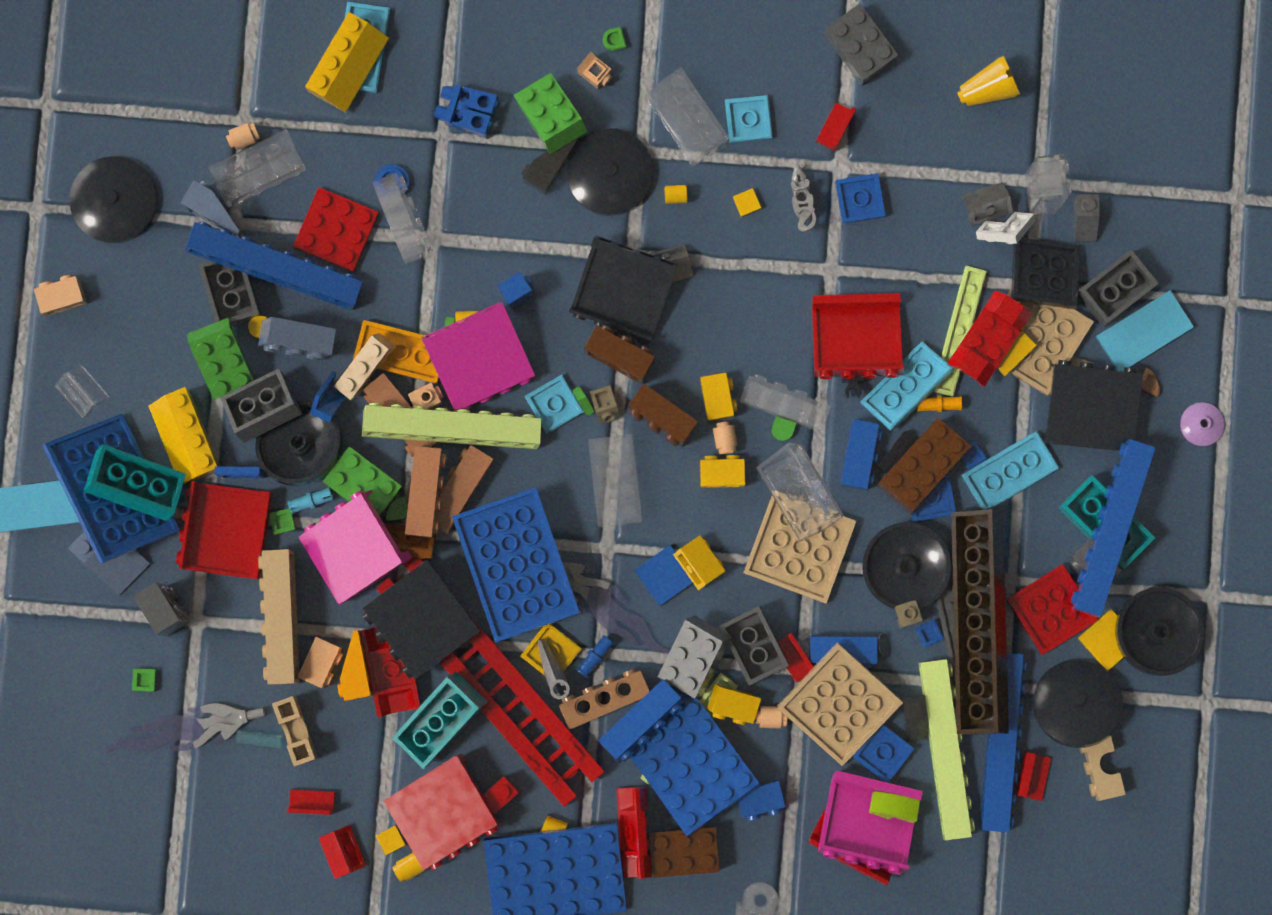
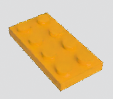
(407, 358)

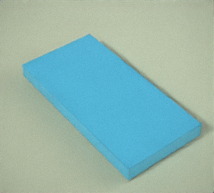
(378, 18)
(1144, 331)
(898, 397)
(1010, 471)
(35, 507)

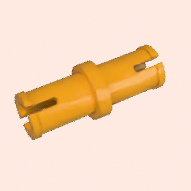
(940, 403)

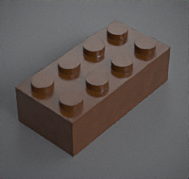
(924, 466)

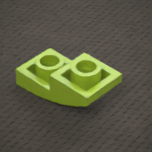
(893, 805)

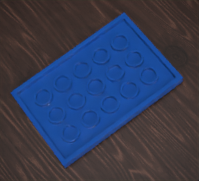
(108, 525)
(515, 565)
(693, 766)
(556, 872)

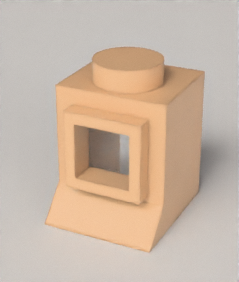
(594, 71)

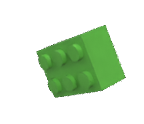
(550, 113)
(220, 358)
(356, 474)

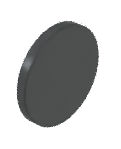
(883, 644)

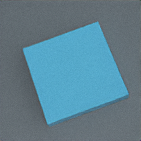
(748, 119)
(554, 404)

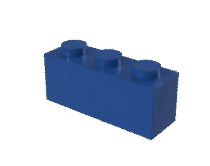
(860, 455)
(862, 648)

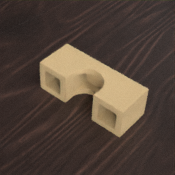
(365, 363)
(296, 731)
(1103, 785)

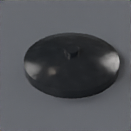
(610, 172)
(113, 199)
(299, 448)
(906, 565)
(1159, 631)
(1078, 704)

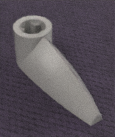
(552, 669)

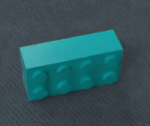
(134, 482)
(1083, 510)
(439, 719)

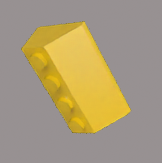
(347, 62)
(184, 435)

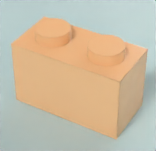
(60, 295)
(320, 663)

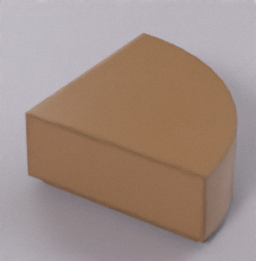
(1150, 383)

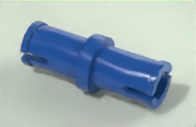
(595, 656)

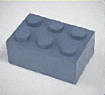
(296, 338)

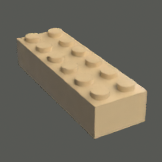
(280, 617)

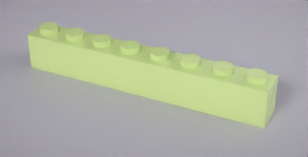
(451, 427)
(945, 750)

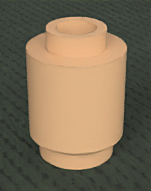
(243, 136)
(725, 438)
(770, 717)

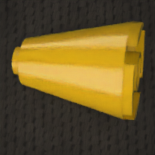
(989, 84)

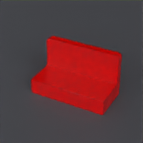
(835, 126)
(799, 663)
(1033, 776)
(311, 802)
(342, 851)

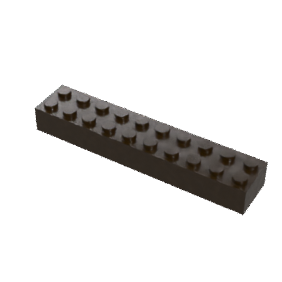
(980, 623)

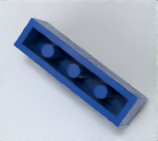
(641, 721)

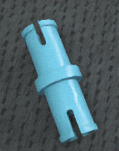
(310, 500)

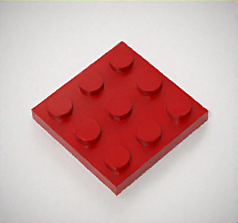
(336, 229)
(1047, 611)

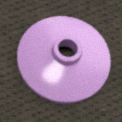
(1191, 426)

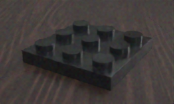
(1045, 273)

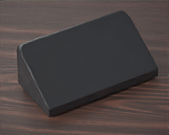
(899, 448)

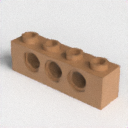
(575, 718)

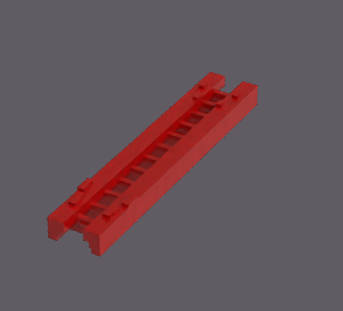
(531, 700)

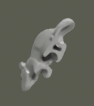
(802, 199)

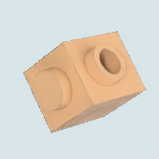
(426, 396)

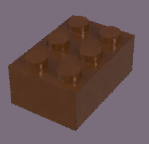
(619, 354)
(662, 416)
(682, 855)

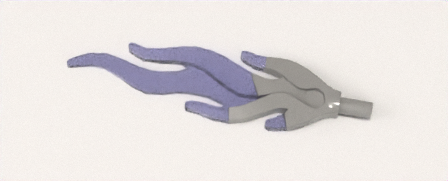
(604, 608)
(190, 729)

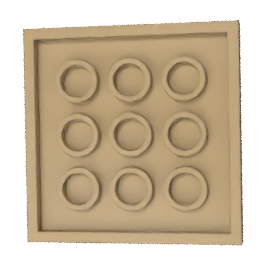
(1057, 337)
(797, 565)
(839, 704)

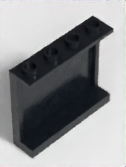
(623, 288)
(1093, 405)
(420, 620)

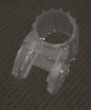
(747, 906)

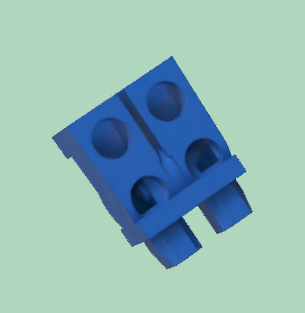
(468, 109)

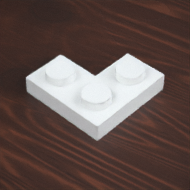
(1007, 232)

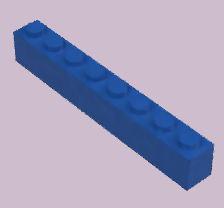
(272, 265)
(1113, 527)
(1001, 757)

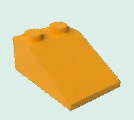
(354, 676)

